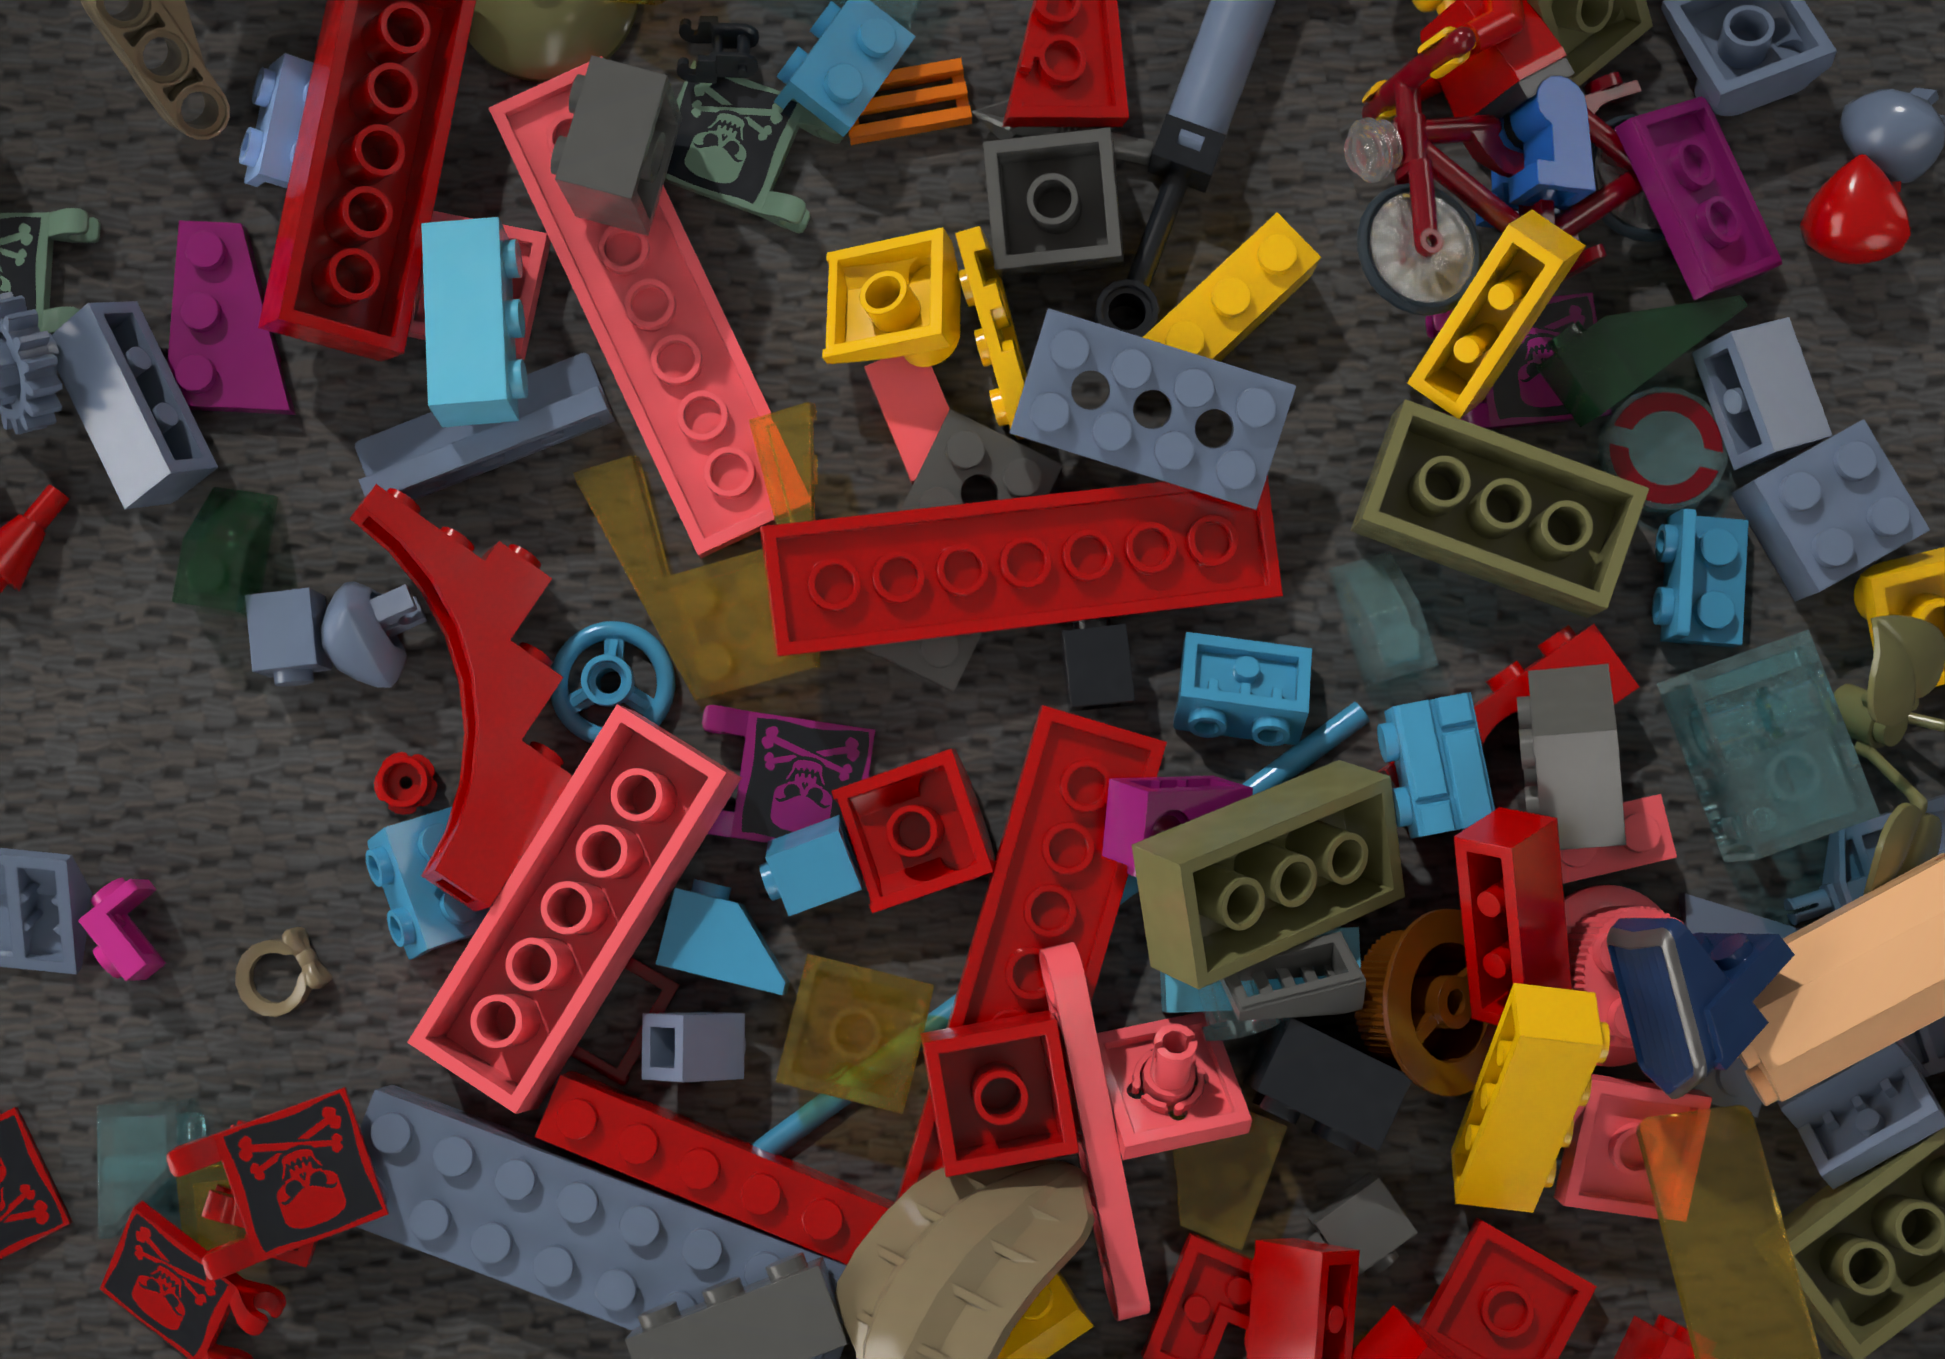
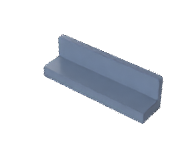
(426, 457)

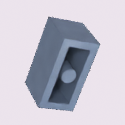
(1761, 393)

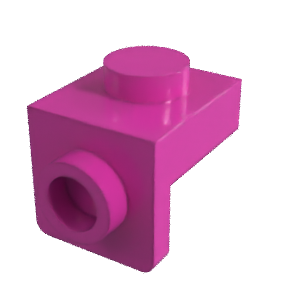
(120, 943)

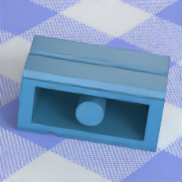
(1436, 764)

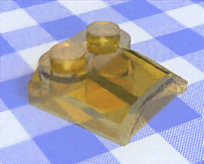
(855, 1033)

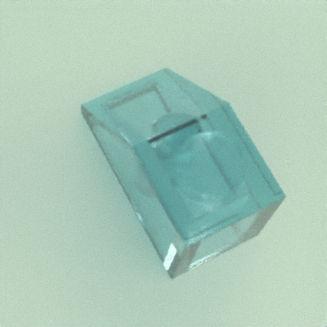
(1382, 620)
(133, 1154)

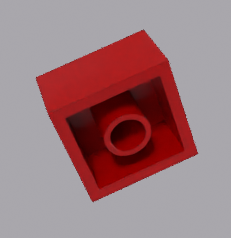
(999, 1093)

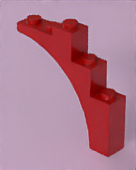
(502, 685)

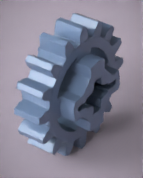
(26, 368)

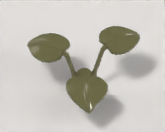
(1903, 669)

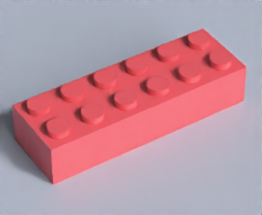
(574, 910)

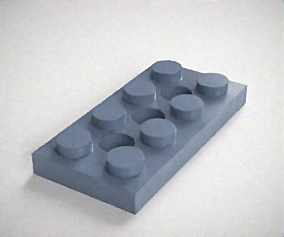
(1167, 452)

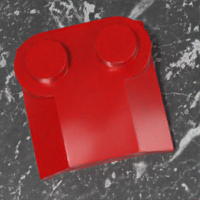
(916, 829)

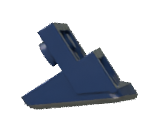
(1690, 995)

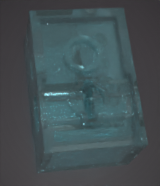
(1768, 749)

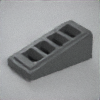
(1321, 956)

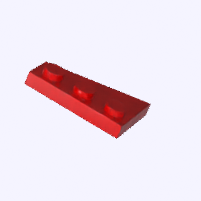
(1070, 67)

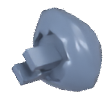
(1895, 131)
(363, 631)

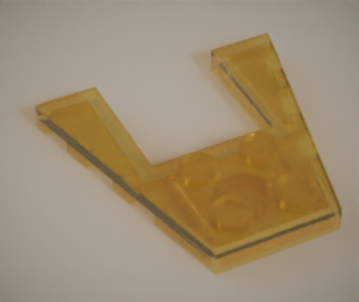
(718, 613)

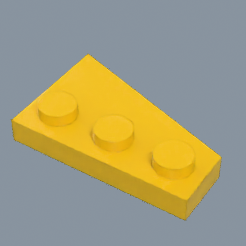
(997, 337)

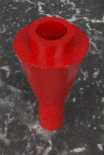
(24, 535)

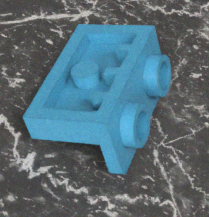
(1702, 579)
(1243, 689)

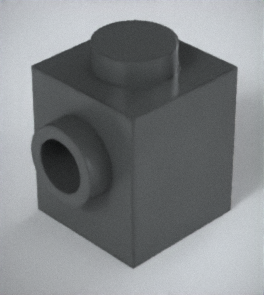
(1365, 1220)

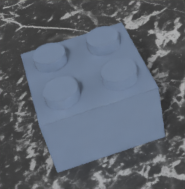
(1830, 511)

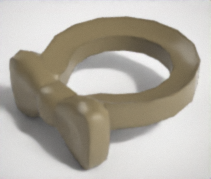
(313, 975)

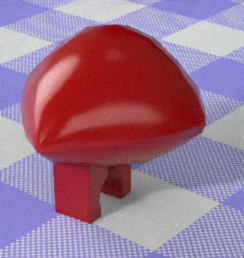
(1857, 215)

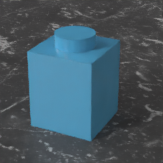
(811, 866)

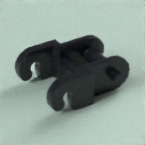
(719, 63)

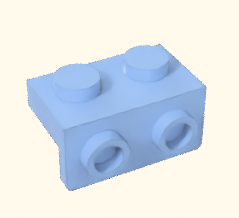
(272, 144)

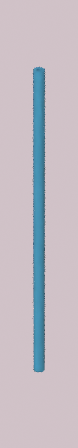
(1278, 771)

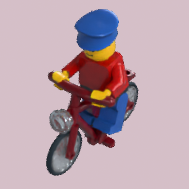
(1514, 117)

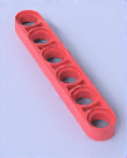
(1095, 1132)

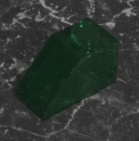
(225, 552)

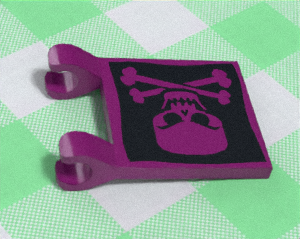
(1521, 392)
(787, 771)

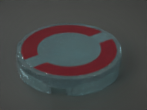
(1666, 444)

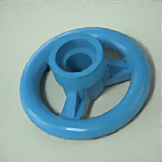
(614, 636)

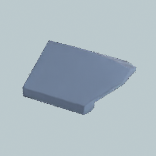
(41, 911)

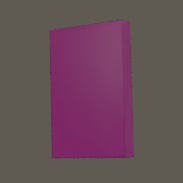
(1699, 196)

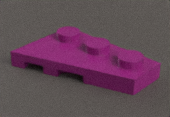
(215, 318)

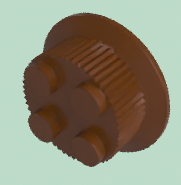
(1420, 1006)

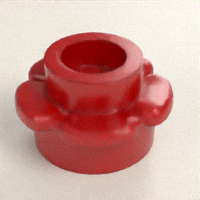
(389, 778)

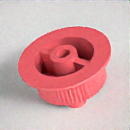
(1588, 921)

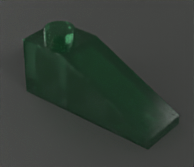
(1624, 350)

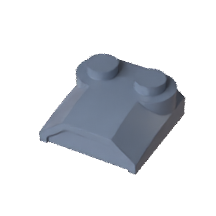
(1749, 49)

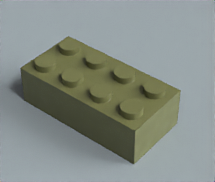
(1499, 509)
(1268, 872)
(1874, 1249)

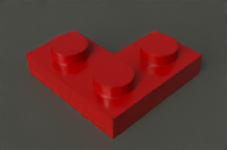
(1203, 1295)

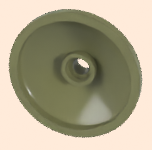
(548, 36)

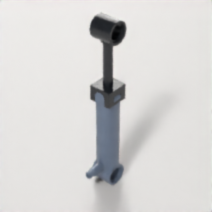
(1191, 141)

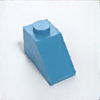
(718, 940)

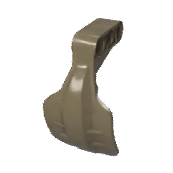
(181, 71)
(962, 1260)

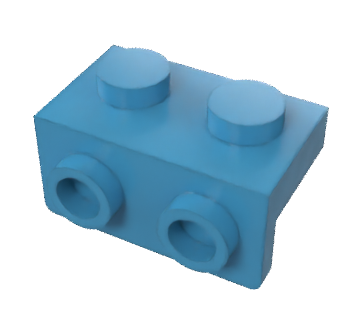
(846, 64)
(420, 912)

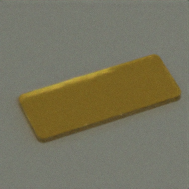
(1725, 1236)

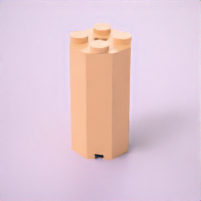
(1853, 985)

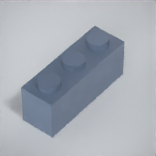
(131, 404)

